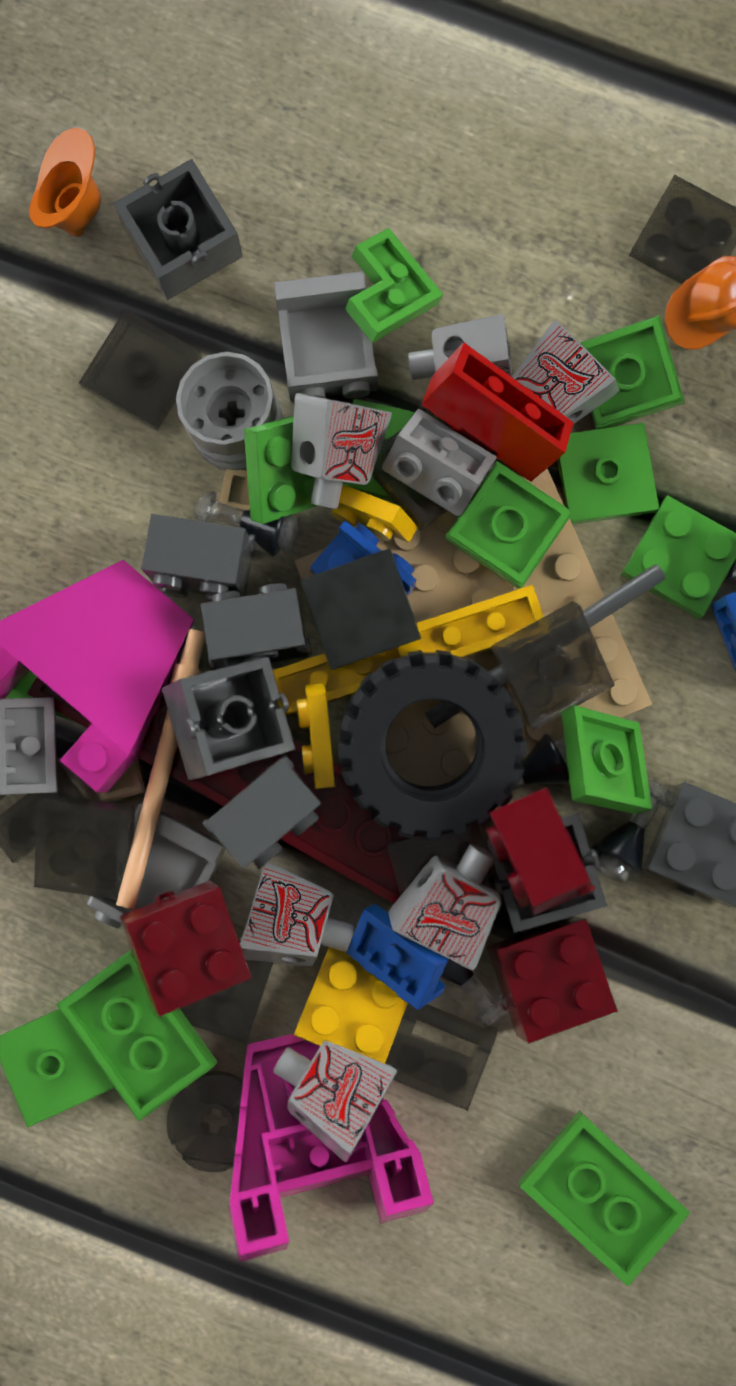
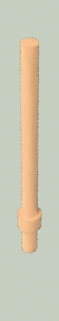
(158, 781)

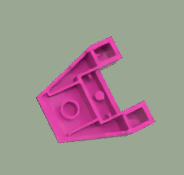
(107, 654)
(284, 1158)

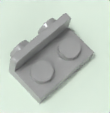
(438, 462)
(28, 746)

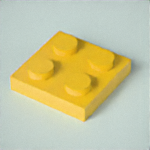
(351, 1008)

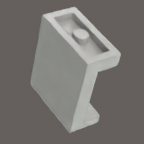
(321, 341)
(176, 862)

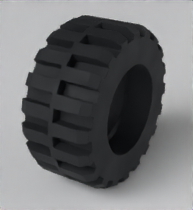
(452, 804)

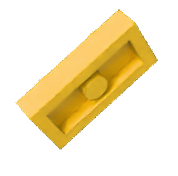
(378, 515)
(318, 755)

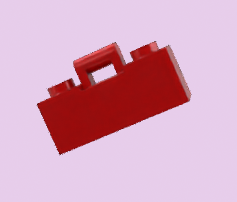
(497, 413)

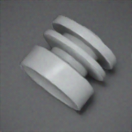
(214, 395)

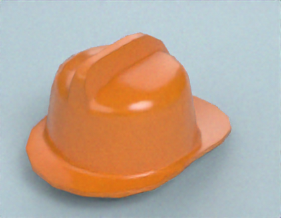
(65, 189)
(704, 306)

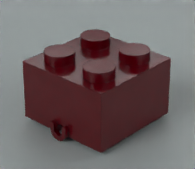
(539, 852)
(185, 947)
(552, 979)

